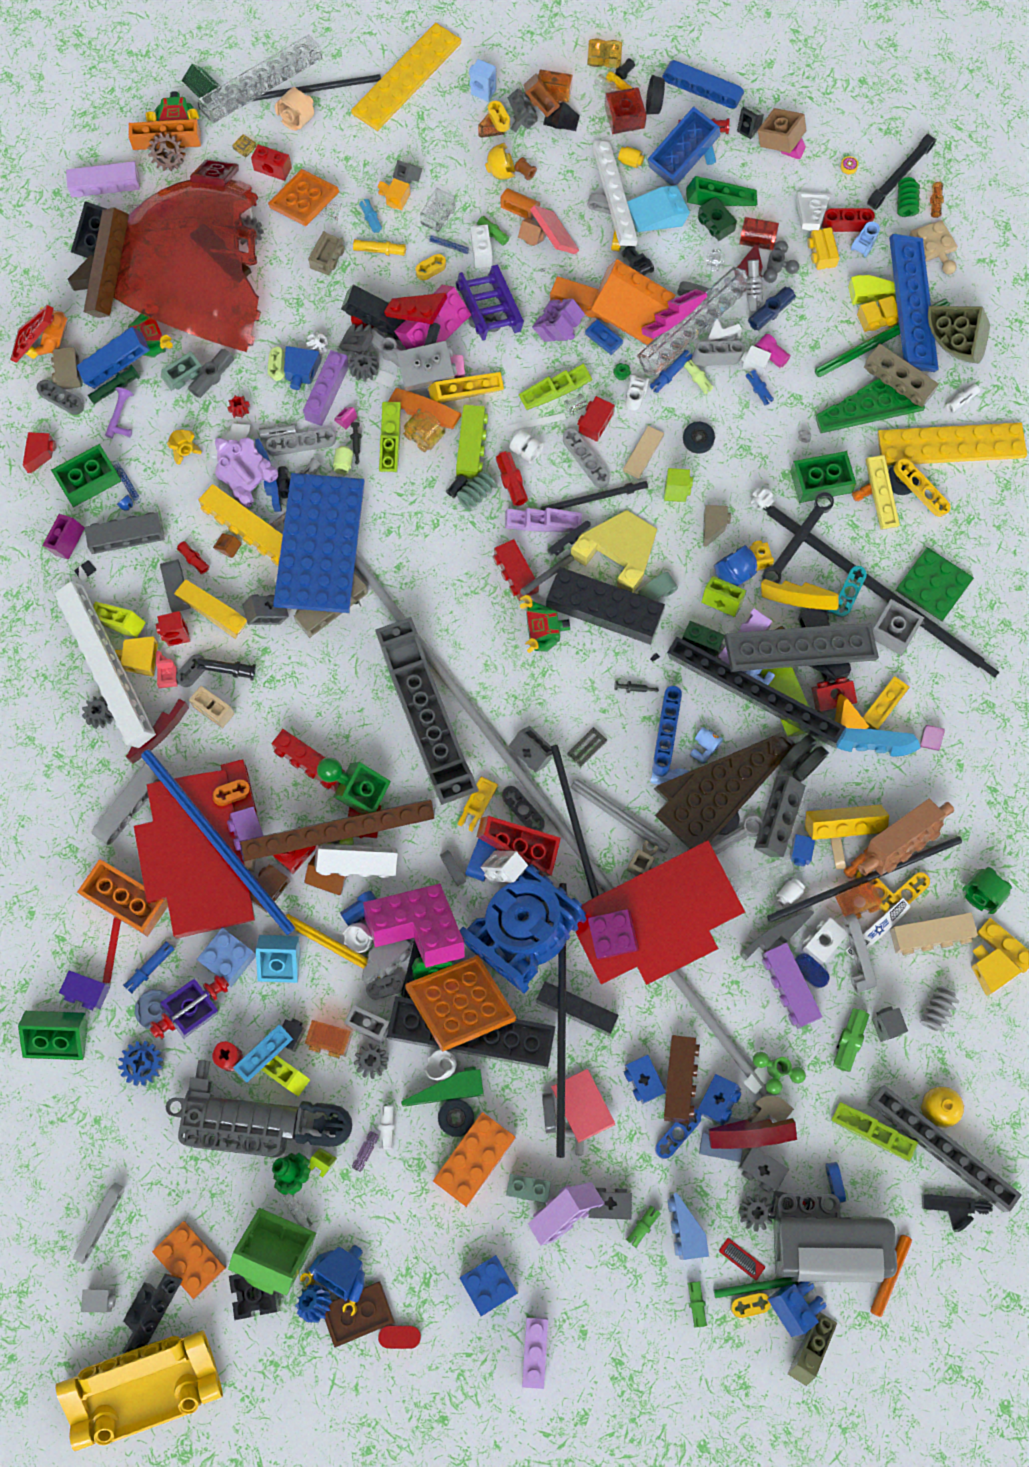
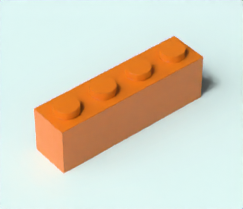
(186, 130)
(582, 294)

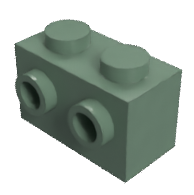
(181, 371)

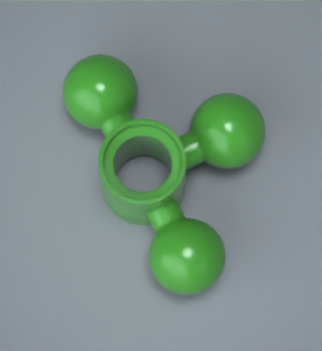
(773, 1085)

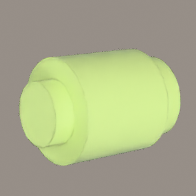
(342, 460)

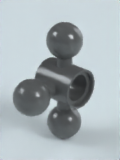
(778, 255)

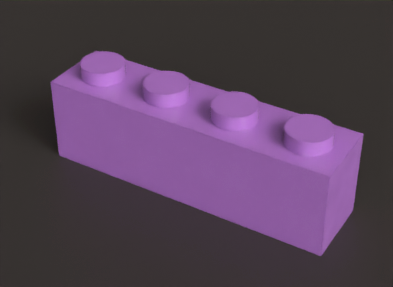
(326, 388)
(791, 985)

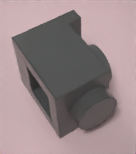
(407, 172)

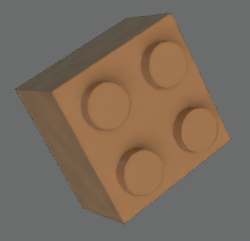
(782, 130)

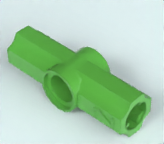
(851, 1040)

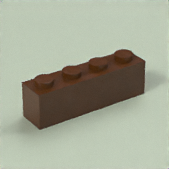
(680, 1079)

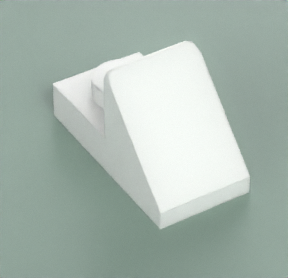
(730, 332)

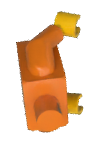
(51, 336)

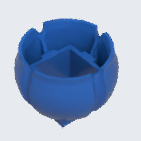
(737, 566)

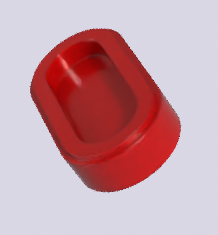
(399, 1337)

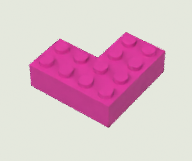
(417, 915)

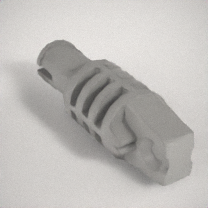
(754, 285)

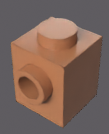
(531, 232)

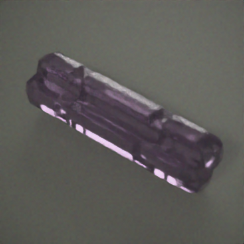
(365, 1151)

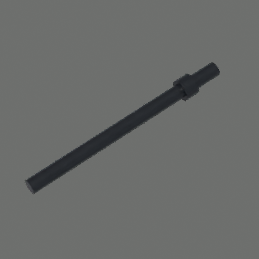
(628, 488)

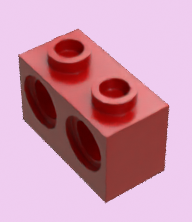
(172, 629)

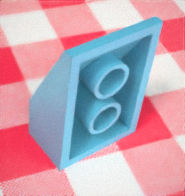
(659, 209)

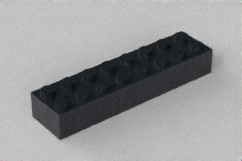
(515, 1043)

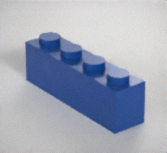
(113, 357)

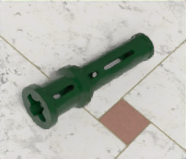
(121, 380)

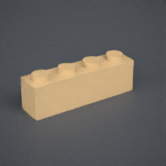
(933, 933)

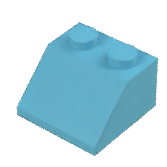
(277, 958)

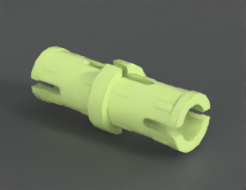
(698, 376)

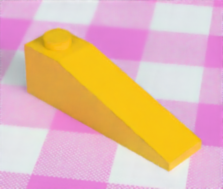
(465, 387)
(212, 608)

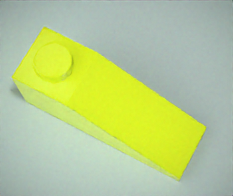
(869, 289)
(119, 619)
(286, 1075)

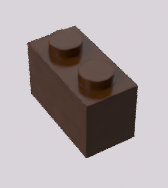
(272, 882)

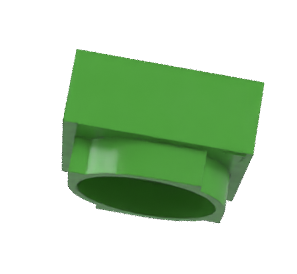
(271, 1252)

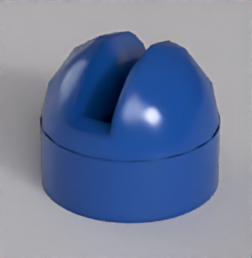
(125, 503)

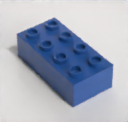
(684, 146)

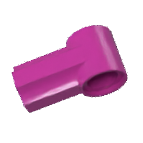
(778, 355)

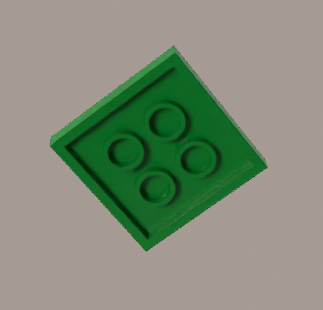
(934, 584)

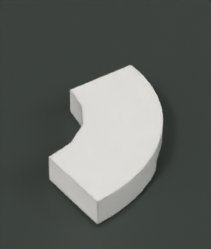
(237, 432)

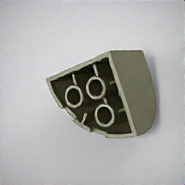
(960, 331)

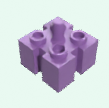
(558, 320)

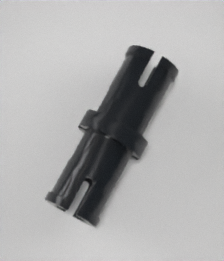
(283, 482)

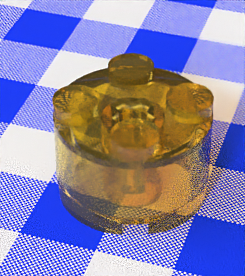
(423, 430)

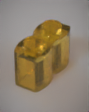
(604, 53)

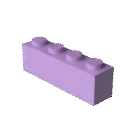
(102, 179)

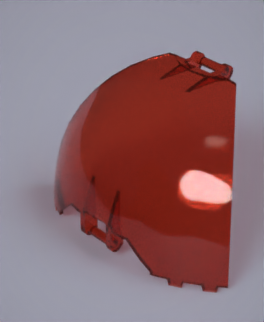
(187, 263)

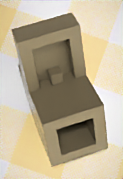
(770, 1107)

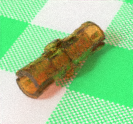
(936, 199)

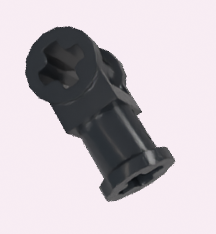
(638, 262)

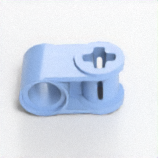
(865, 241)

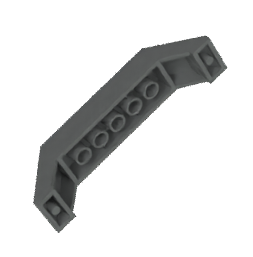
(425, 711)

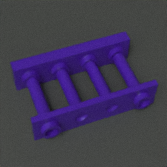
(501, 292)

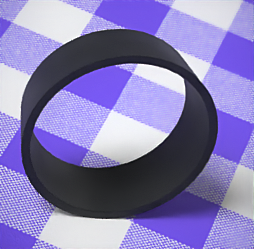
(655, 95)

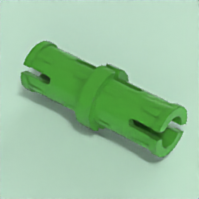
(494, 231)
(643, 1226)
(697, 1304)

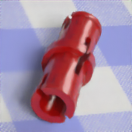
(193, 557)

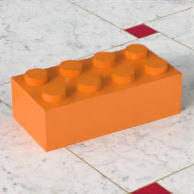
(121, 897)
(474, 1159)

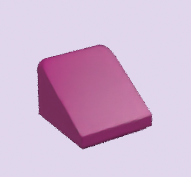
(798, 150)

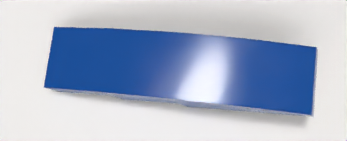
(270, 488)

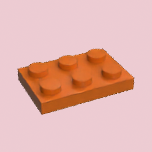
(189, 1258)

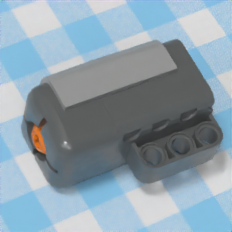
(829, 1247)

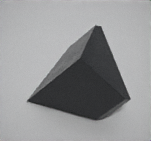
(563, 118)

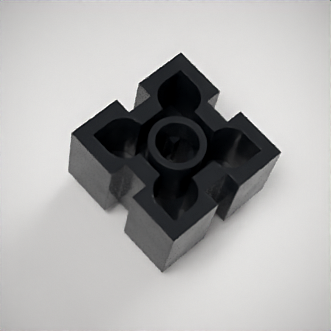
(247, 1305)

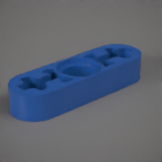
(664, 1141)

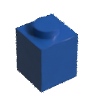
(802, 850)

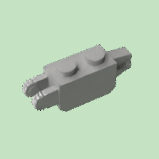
(384, 959)

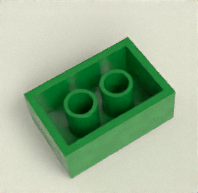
(823, 474)
(86, 475)

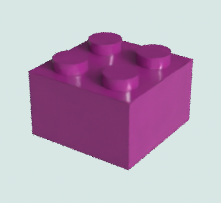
(613, 934)

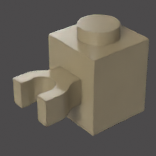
(642, 860)

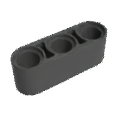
(173, 578)

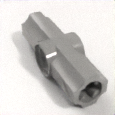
(382, 343)

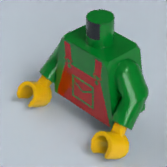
(172, 109)
(152, 335)
(542, 625)

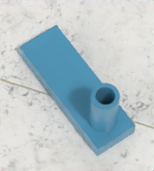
(263, 1053)

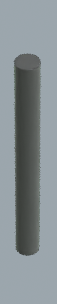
(546, 575)

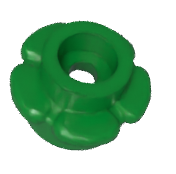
(622, 375)

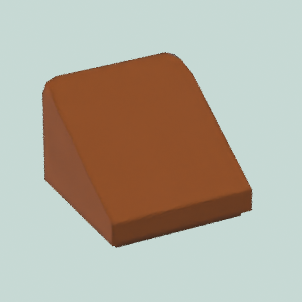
(227, 545)

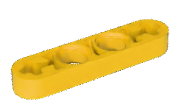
(924, 485)

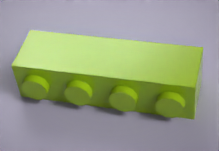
(470, 441)

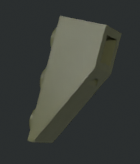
(812, 1350)

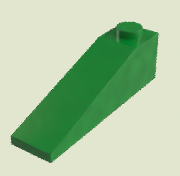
(703, 190)
(459, 1086)

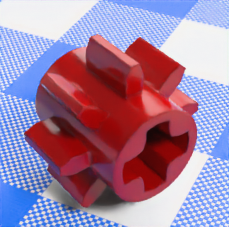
(238, 406)

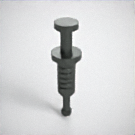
(356, 440)
(634, 687)

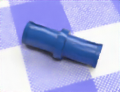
(759, 387)

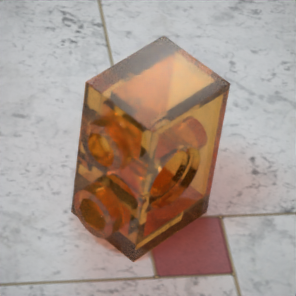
(866, 891)

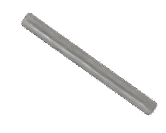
(620, 815)

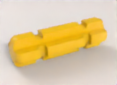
(621, 84)

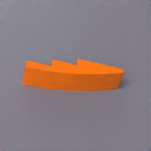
(412, 402)

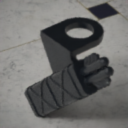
(957, 1208)

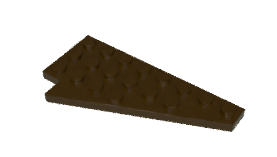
(711, 795)

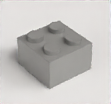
(896, 627)

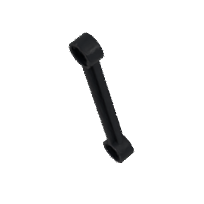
(924, 147)
(800, 536)

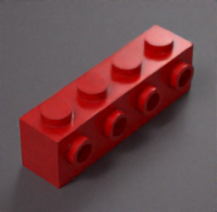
(300, 756)

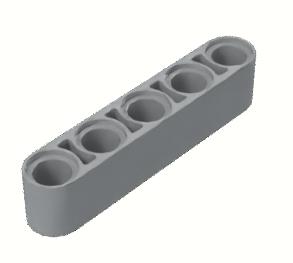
(125, 806)

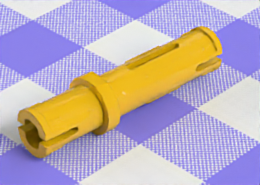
(379, 247)

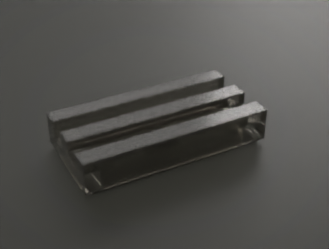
(576, 759)

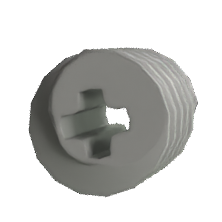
(939, 1009)

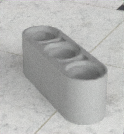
(718, 353)

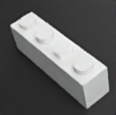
(355, 860)

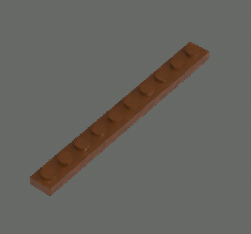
(336, 830)

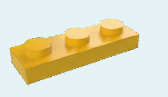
(885, 703)
(1001, 939)

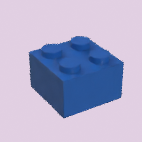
(488, 1285)

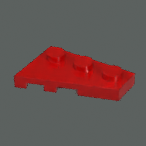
(416, 308)

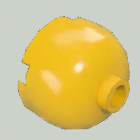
(500, 163)
(942, 1106)

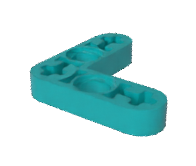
(860, 581)

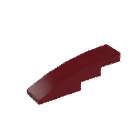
(162, 729)
(750, 1135)

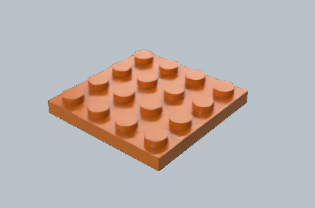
(460, 1003)

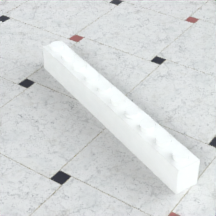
(104, 665)

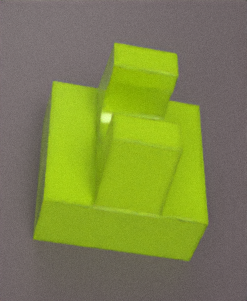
(323, 1161)

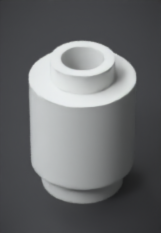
(790, 893)

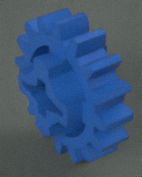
(139, 1071)

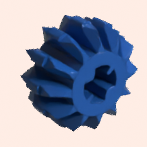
(313, 1303)

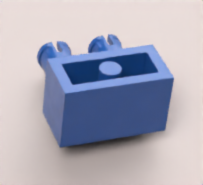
(793, 1309)

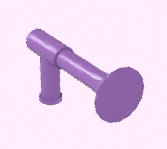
(112, 428)

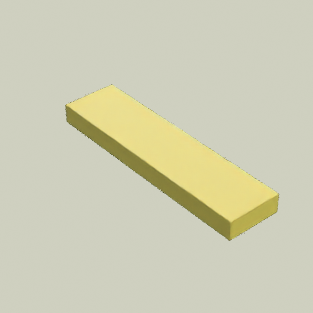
(882, 492)

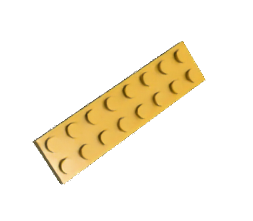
(406, 76)
(953, 443)

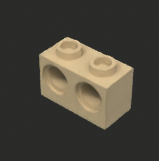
(211, 706)

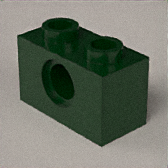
(717, 219)
(703, 638)

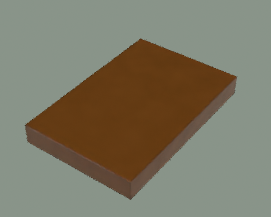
(371, 1315)

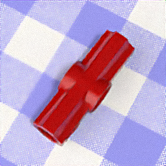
(511, 478)

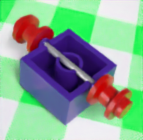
(189, 1008)

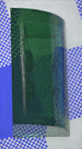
(199, 81)

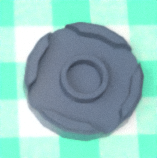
(148, 1007)

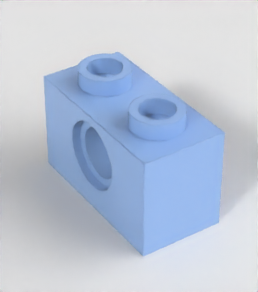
(482, 80)

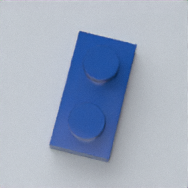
(603, 337)

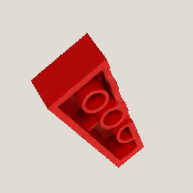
(532, 845)

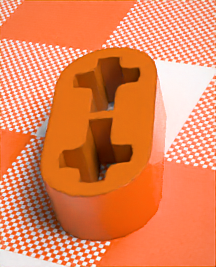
(229, 788)

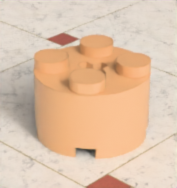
(295, 109)

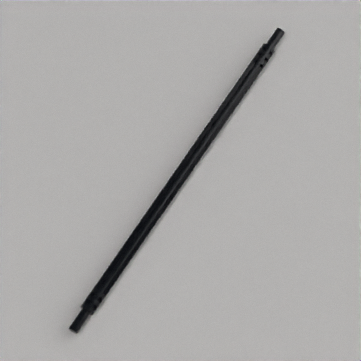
(882, 591)

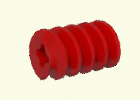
(220, 1055)

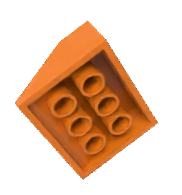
(629, 300)

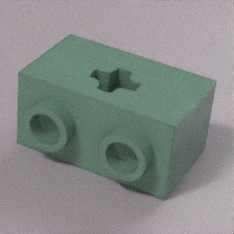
(528, 1188)

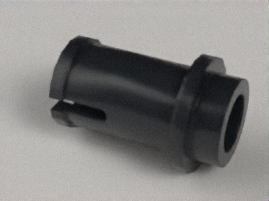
(625, 69)
(457, 485)

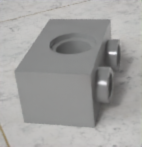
(367, 1024)

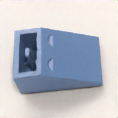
(690, 1236)

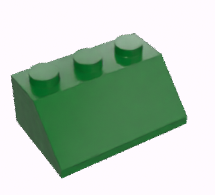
(53, 1035)

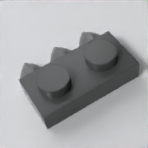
(357, 338)

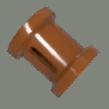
(525, 168)

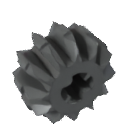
(254, 225)
(363, 366)
(91, 715)
(366, 1057)
(760, 1219)

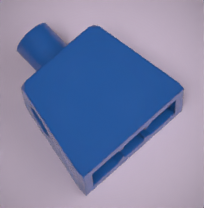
(300, 366)

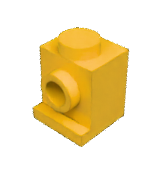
(763, 560)

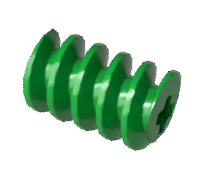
(908, 197)

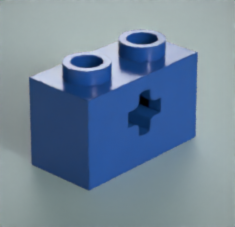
(644, 1067)
(719, 1089)

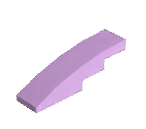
(543, 521)

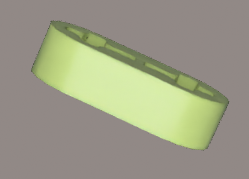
(276, 363)

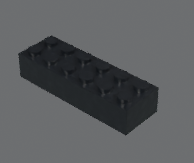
(605, 605)

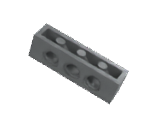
(780, 816)

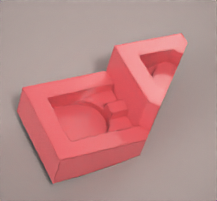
(165, 671)

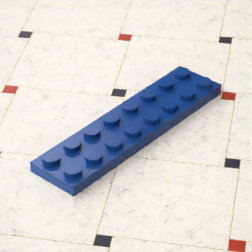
(913, 301)

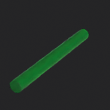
(753, 1287)

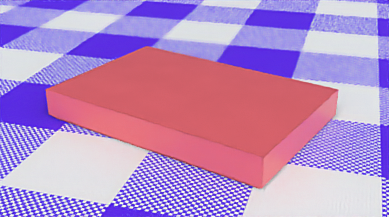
(554, 230)
(585, 1106)

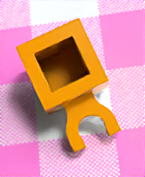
(395, 194)

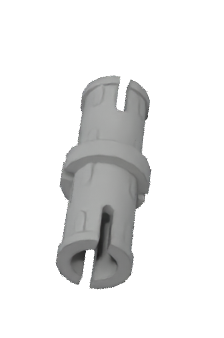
(265, 432)

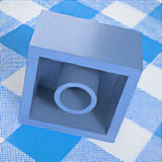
(226, 956)

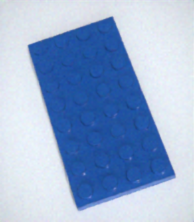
(319, 543)

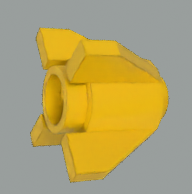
(182, 444)

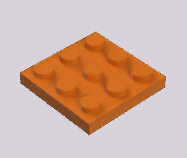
(303, 197)

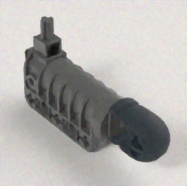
(252, 1120)

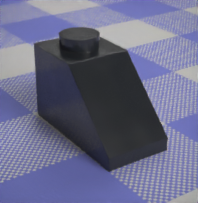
(749, 121)

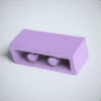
(535, 1352)

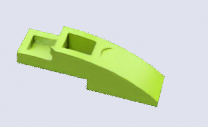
(390, 437)

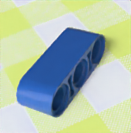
(480, 855)

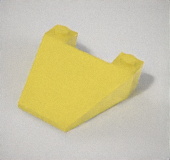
(622, 539)

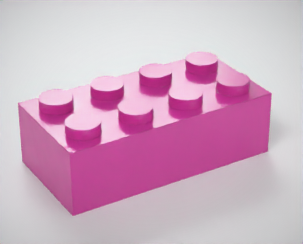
(450, 318)

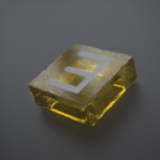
(244, 145)

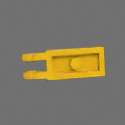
(478, 802)

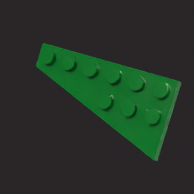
(869, 404)

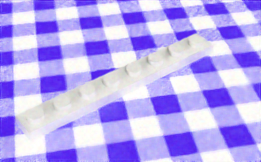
(614, 193)

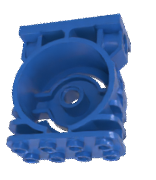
(509, 907)

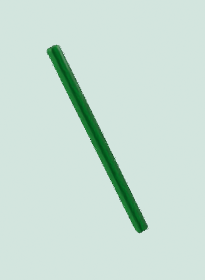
(864, 347)

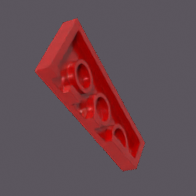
(30, 331)

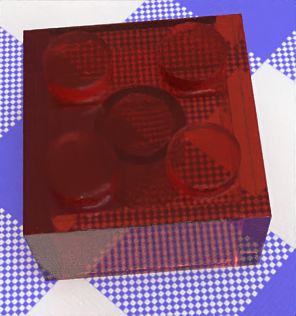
(625, 110)

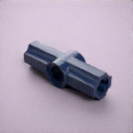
(778, 303)

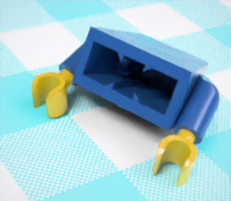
(339, 1273)

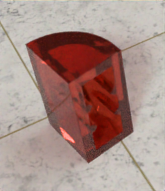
(759, 232)

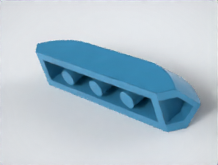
(881, 741)

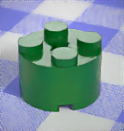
(987, 890)

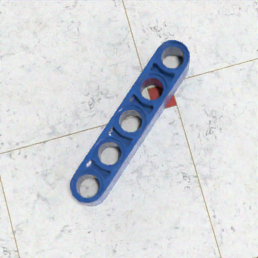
(703, 84)
(667, 738)

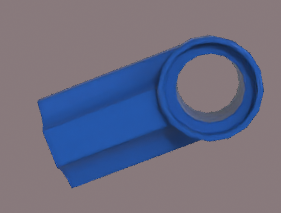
(355, 912)

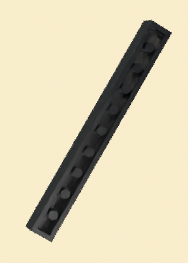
(757, 692)

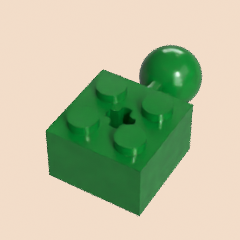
(358, 787)

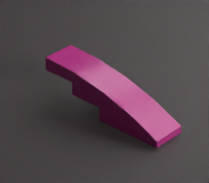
(678, 310)

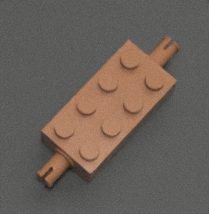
(905, 837)

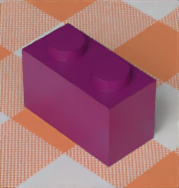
(63, 536)

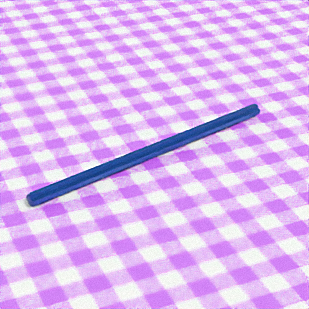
(218, 842)

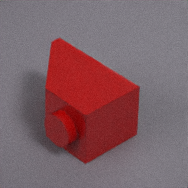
(37, 450)

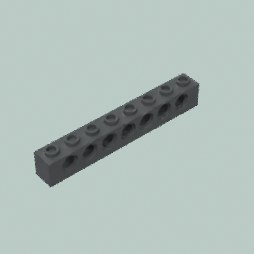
(945, 1149)

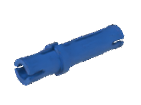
(666, 376)
(148, 967)

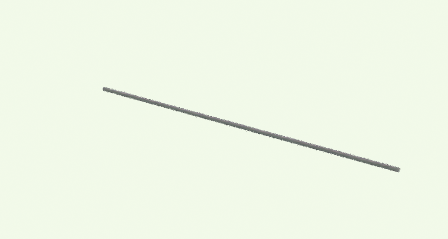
(551, 814)

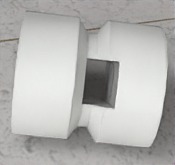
(526, 446)

